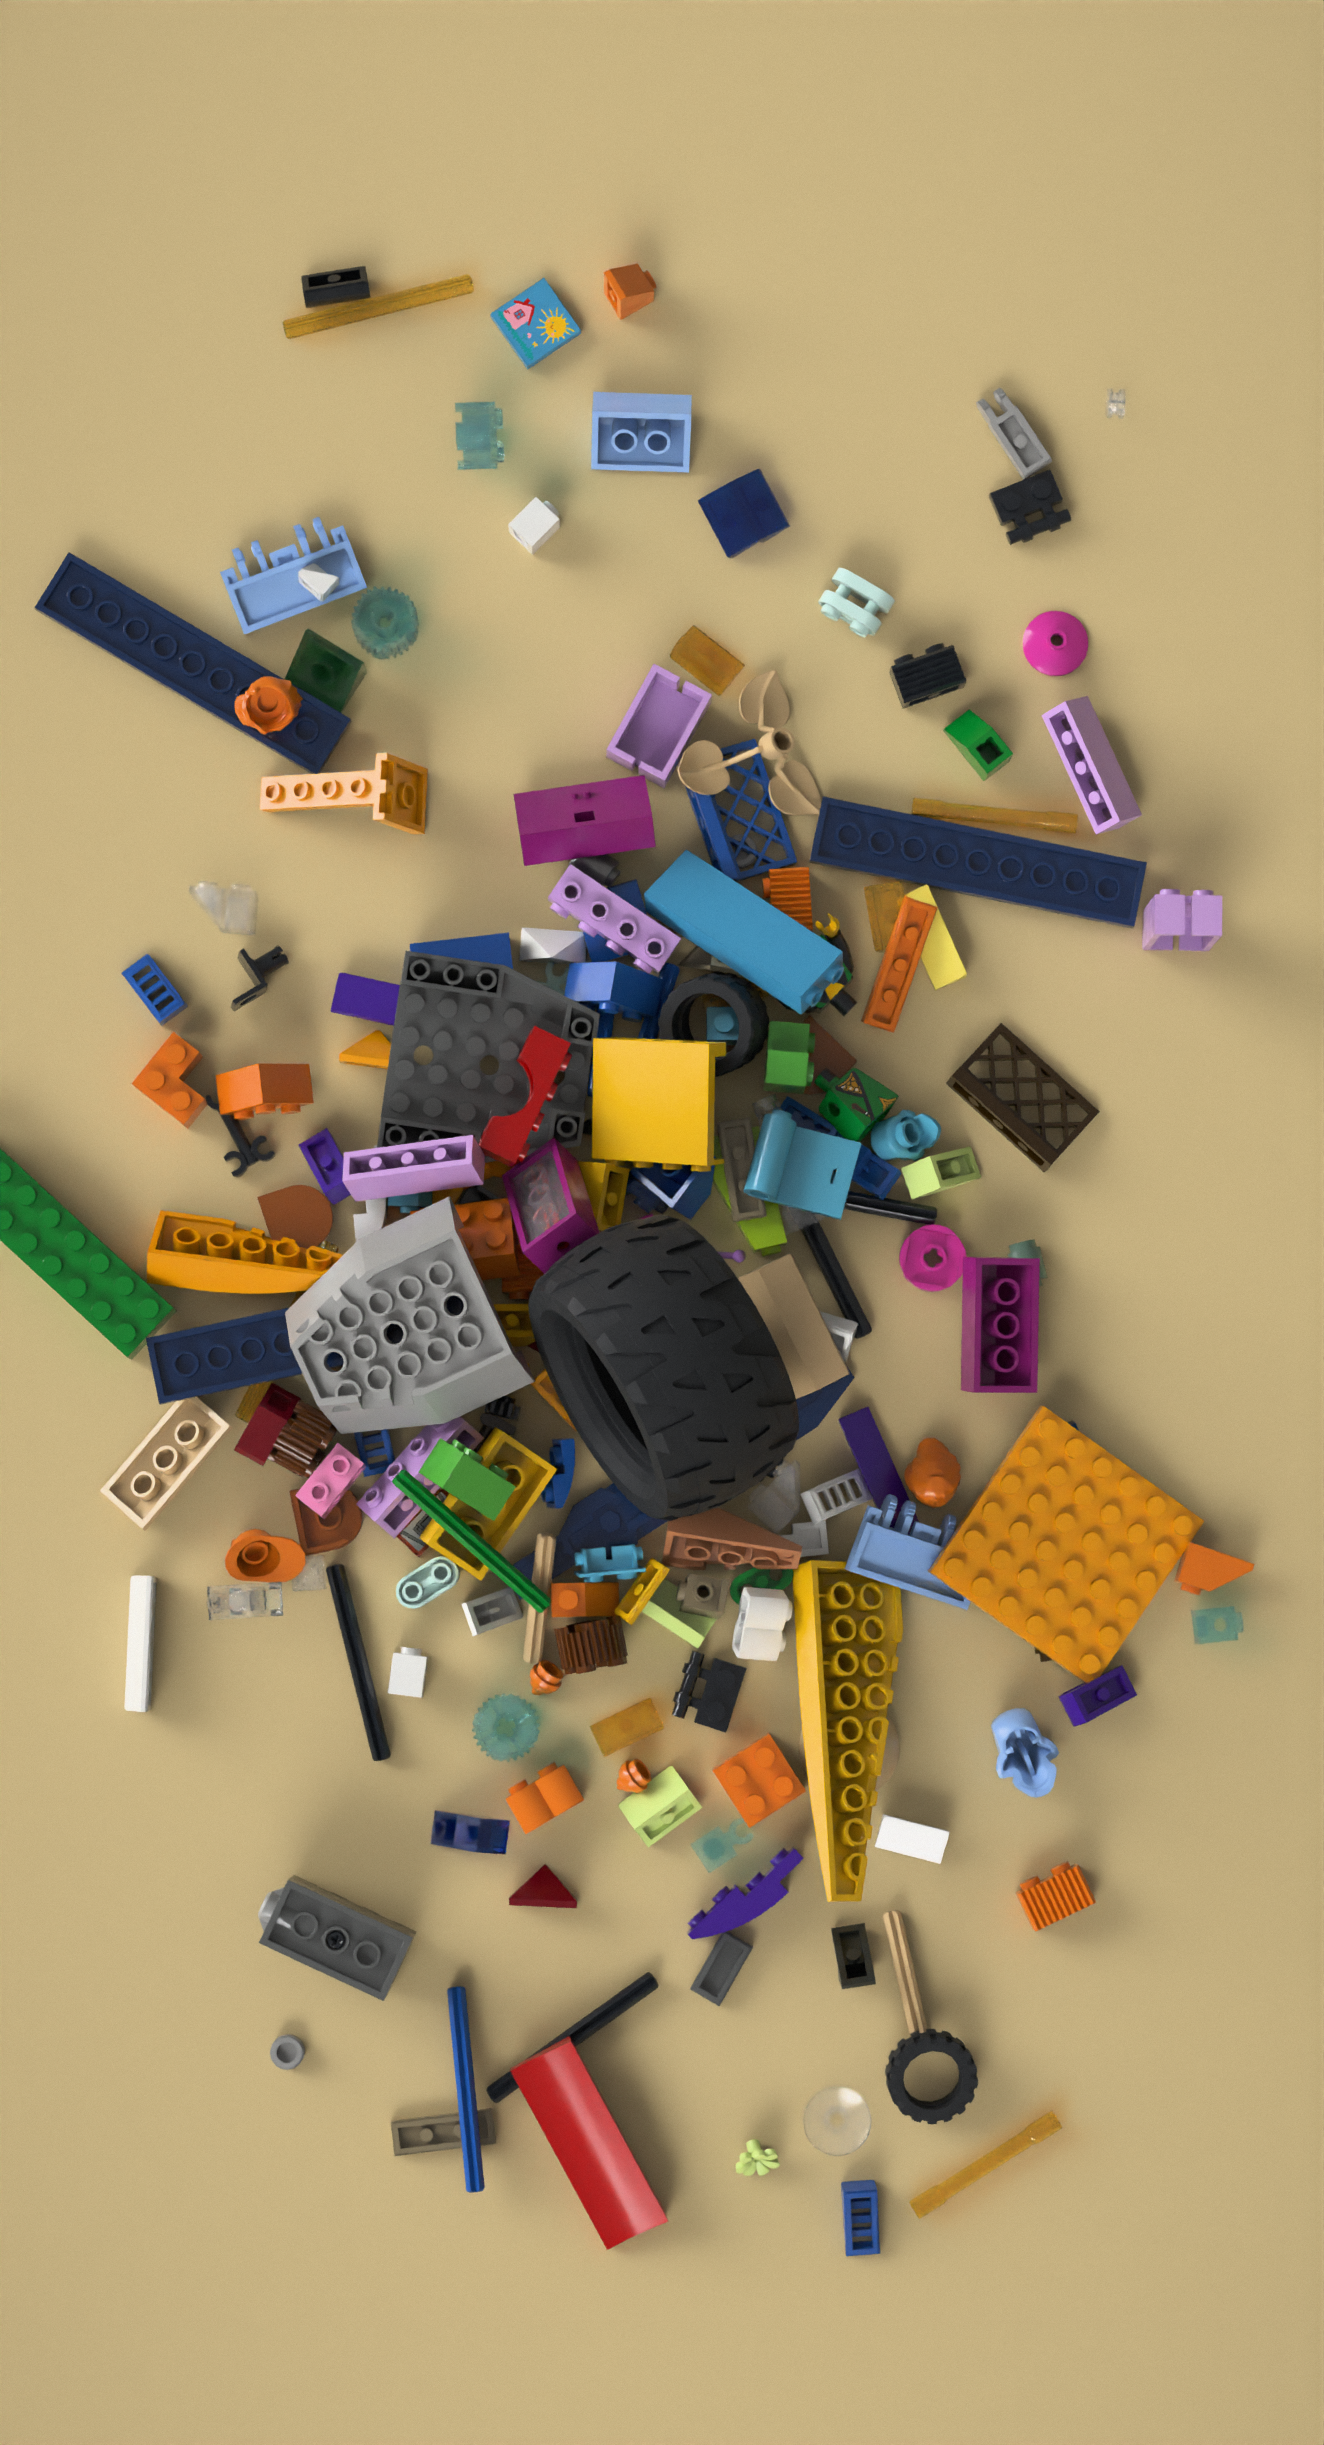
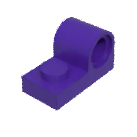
(326, 1164)
(1097, 1696)

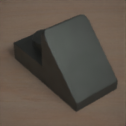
(853, 1956)

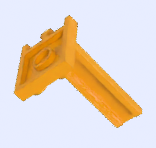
(393, 789)

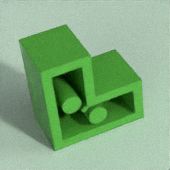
(787, 1057)
(462, 1475)

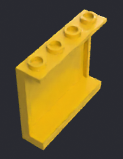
(654, 1102)

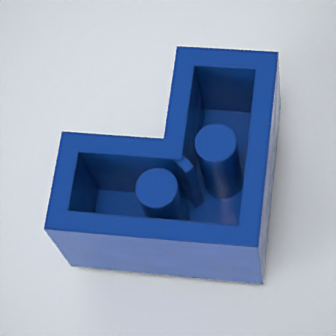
(614, 989)

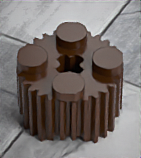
(301, 1440)
(591, 1645)

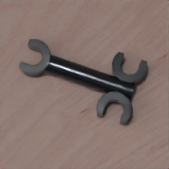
(247, 1154)

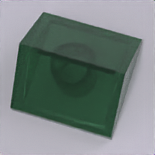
(325, 671)

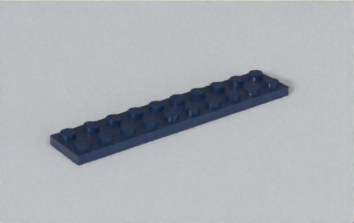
(182, 658)
(978, 862)
(234, 1355)

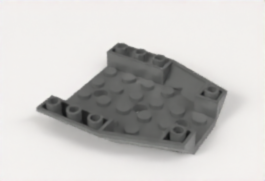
(463, 1015)

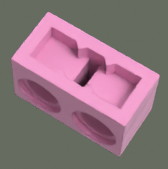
(330, 1481)

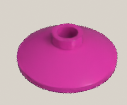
(1054, 659)

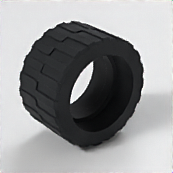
(743, 999)

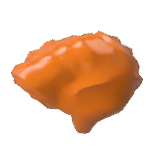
(268, 704)
(933, 1474)

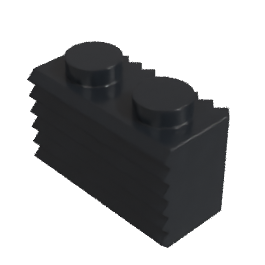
(927, 675)

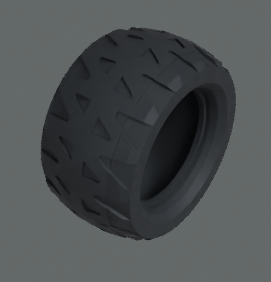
(664, 1366)

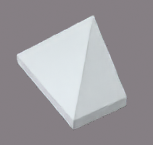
(552, 945)

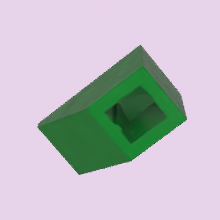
(979, 744)

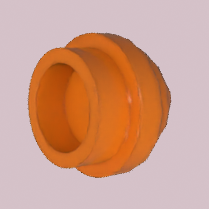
(545, 1678)
(633, 1776)

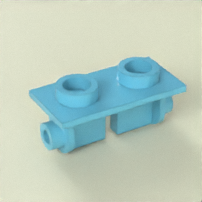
(595, 1565)

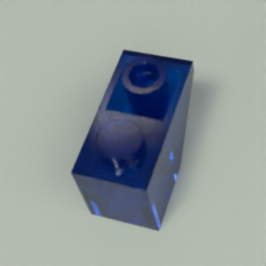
(470, 1832)

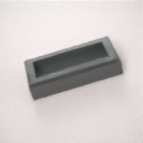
(721, 1968)

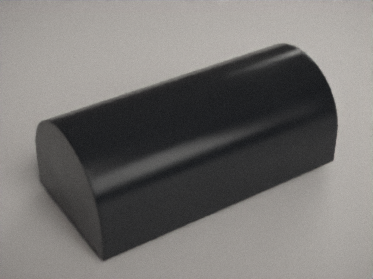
(335, 287)

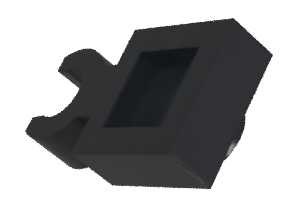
(504, 1407)

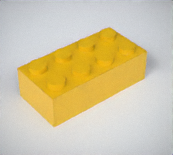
(525, 1471)

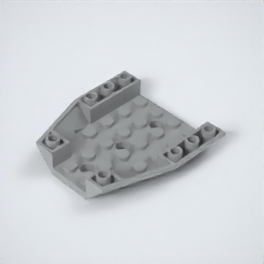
(444, 1359)

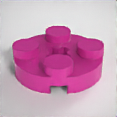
(921, 1242)

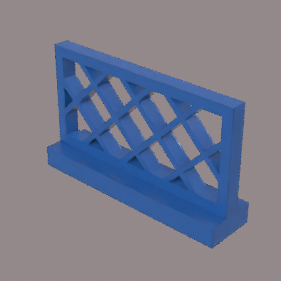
(713, 828)

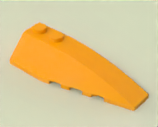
(220, 1257)

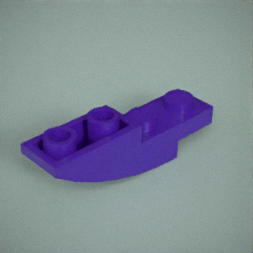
(735, 1908)

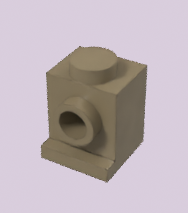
(692, 1603)

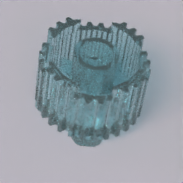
(478, 435)
(388, 640)
(500, 1745)

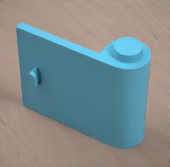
(797, 1167)

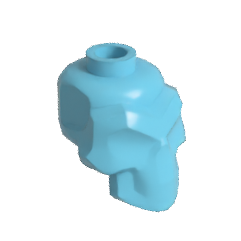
(904, 1136)

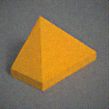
(368, 1052)

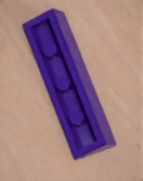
(365, 998)
(874, 1460)

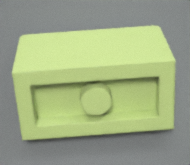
(665, 1610)
(660, 1806)

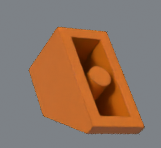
(628, 289)
(1208, 1569)
(584, 1599)

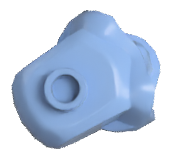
(1024, 1752)

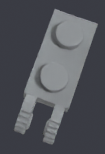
(1015, 435)

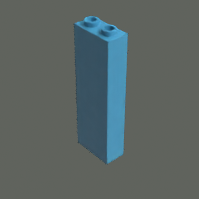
(744, 932)

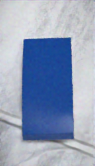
(563, 1458)

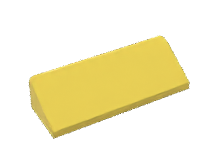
(939, 951)

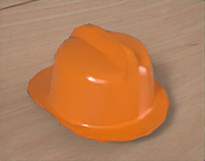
(264, 1557)

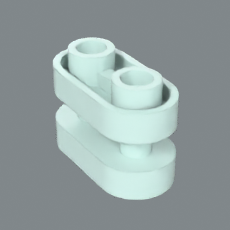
(861, 620)
(427, 1582)

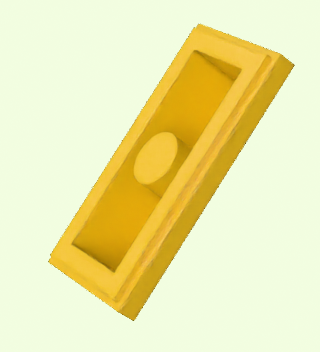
(641, 1591)

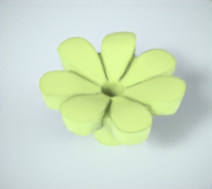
(757, 2159)

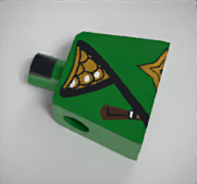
(854, 1102)

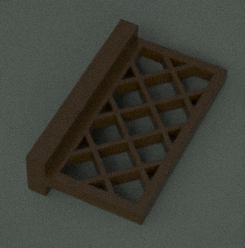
(1007, 1120)

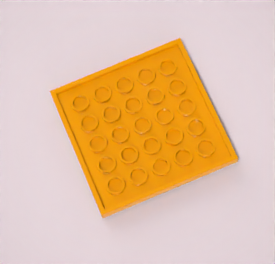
(1066, 1546)

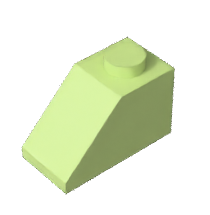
(940, 1172)

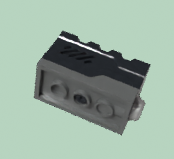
(334, 1936)

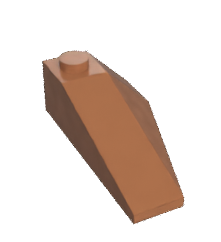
(725, 1540)

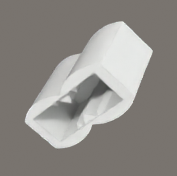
(760, 1624)

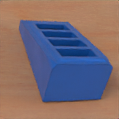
(171, 1009)
(377, 1467)
(859, 2190)

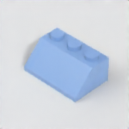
(641, 432)

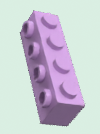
(1091, 765)
(613, 919)
(413, 1168)
(385, 1501)

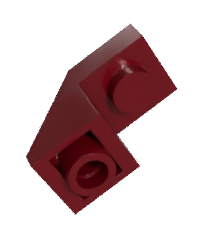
(266, 1424)

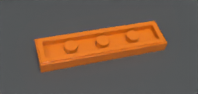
(899, 964)

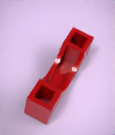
(541, 1059)

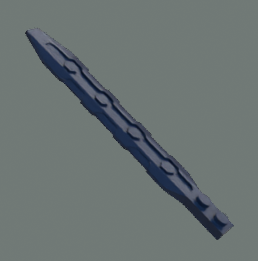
(612, 1520)

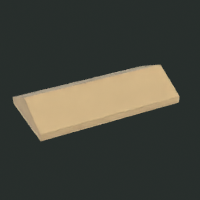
(795, 1325)
(166, 1460)

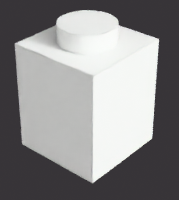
(535, 524)
(408, 1673)

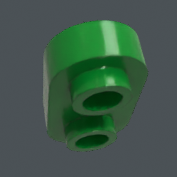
(759, 1579)

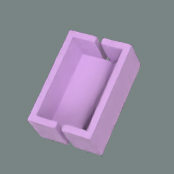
(658, 726)
(1192, 918)

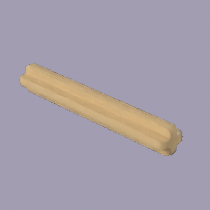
(542, 1579)
(905, 1971)

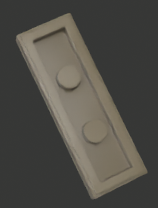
(737, 1151)
(437, 2132)

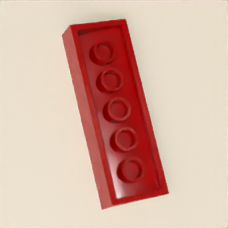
(588, 2143)

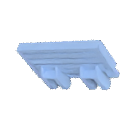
(277, 591)
(902, 1558)

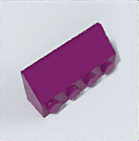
(1000, 1325)

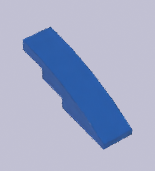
(870, 1170)

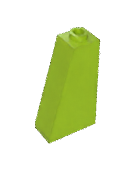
(763, 1233)

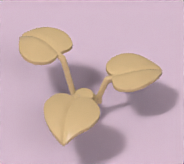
(767, 705)

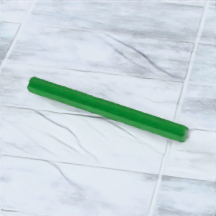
(471, 1541)

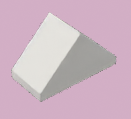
(492, 1611)

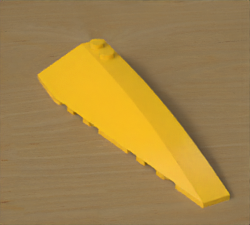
(845, 1675)

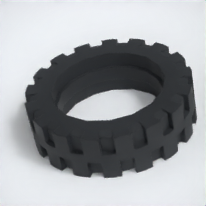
(939, 2109)

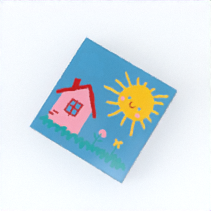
(535, 323)

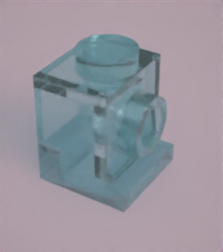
(1204, 1628)

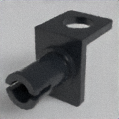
(257, 970)

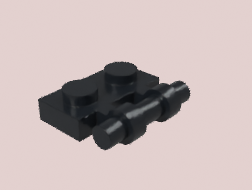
(1026, 498)
(719, 1692)

